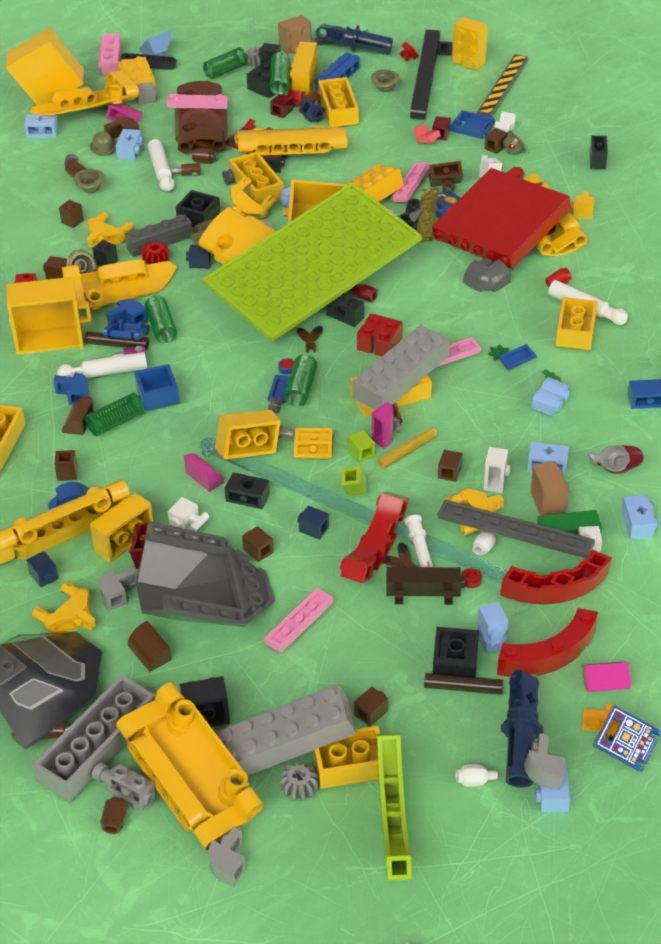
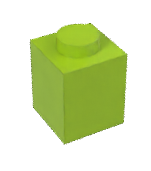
(360, 446)
(353, 480)

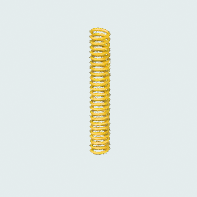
(426, 438)

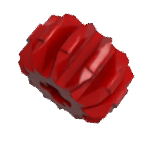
(155, 253)

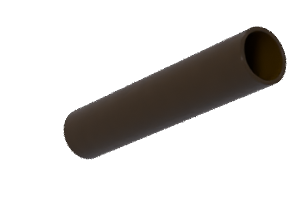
(99, 339)
(463, 683)

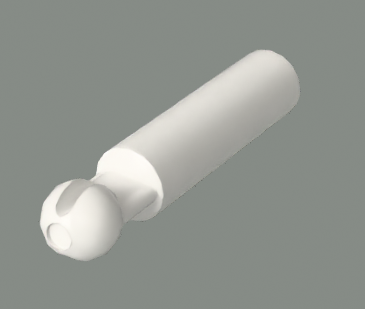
(160, 165)
(559, 290)
(106, 366)

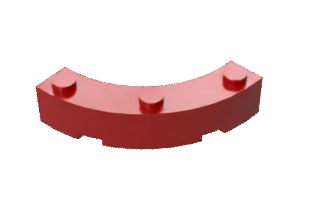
(377, 540)
(558, 585)
(551, 653)

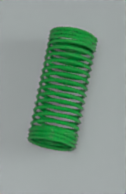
(219, 59)
(279, 69)
(164, 321)
(297, 386)
(130, 401)

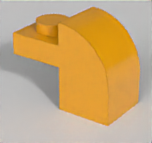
(594, 719)

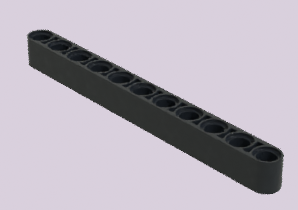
(425, 75)

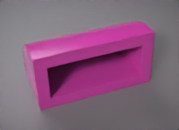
(123, 110)
(383, 425)
(202, 472)
(606, 676)

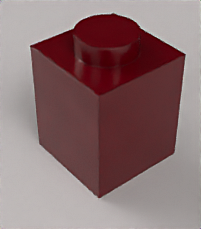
(281, 105)
(443, 125)

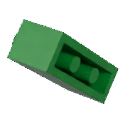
(570, 521)

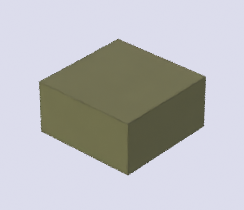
(198, 230)

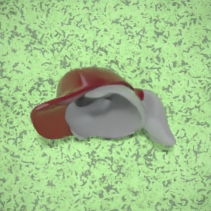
(617, 458)

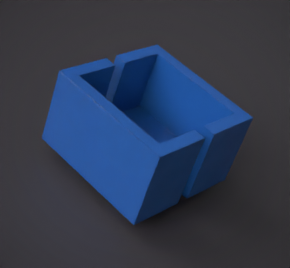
(156, 387)

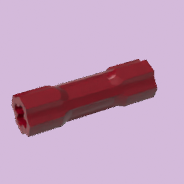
(364, 292)

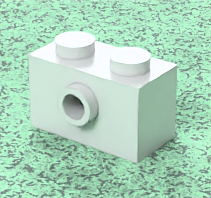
(496, 469)

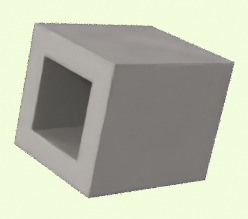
(147, 93)

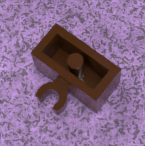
(445, 174)

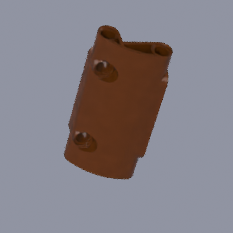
(200, 125)

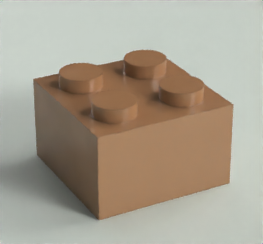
(293, 32)
(549, 489)

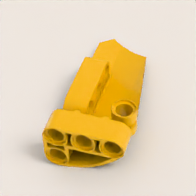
(119, 281)

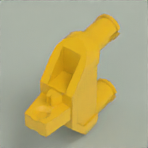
(245, 205)
(101, 231)
(478, 500)
(71, 614)

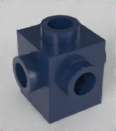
(311, 110)

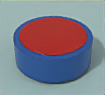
(285, 366)

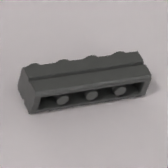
(166, 231)

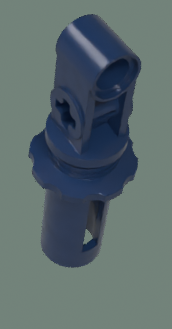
(350, 38)
(521, 726)

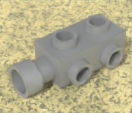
(126, 784)

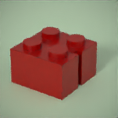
(384, 330)

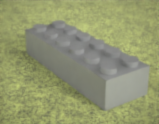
(401, 368)
(290, 730)
(91, 739)

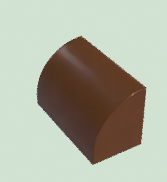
(76, 420)
(149, 646)

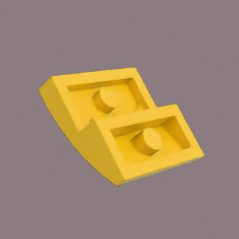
(313, 443)

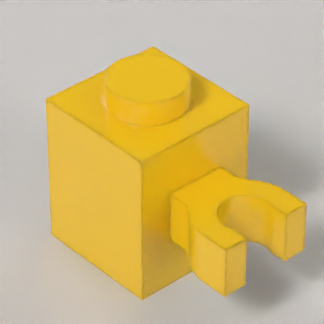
(583, 206)

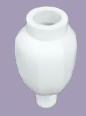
(484, 543)
(474, 775)

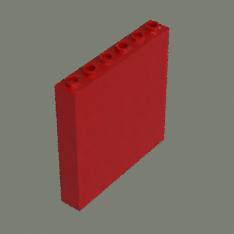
(501, 217)

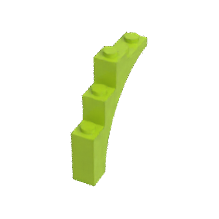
(393, 816)

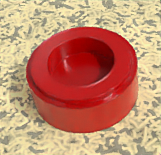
(472, 578)

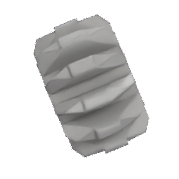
(252, 57)
(299, 781)

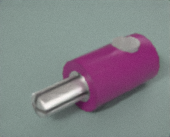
(130, 350)

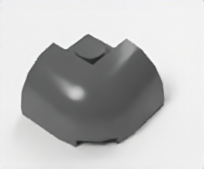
(487, 275)

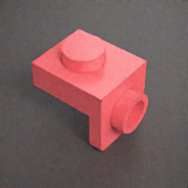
(425, 136)

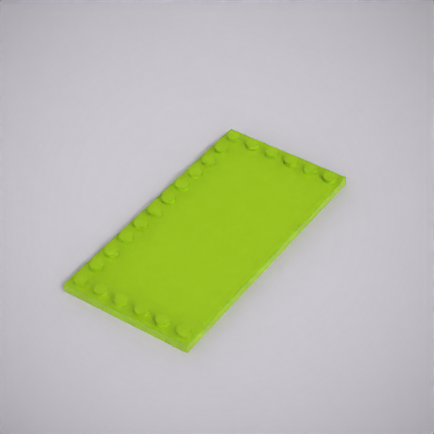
(311, 261)

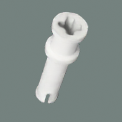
(417, 536)

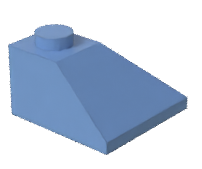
(156, 45)

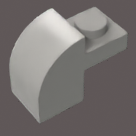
(114, 587)
(542, 767)
(224, 860)

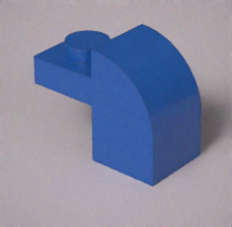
(128, 310)
(73, 386)
(67, 492)

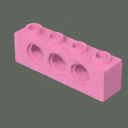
(109, 53)

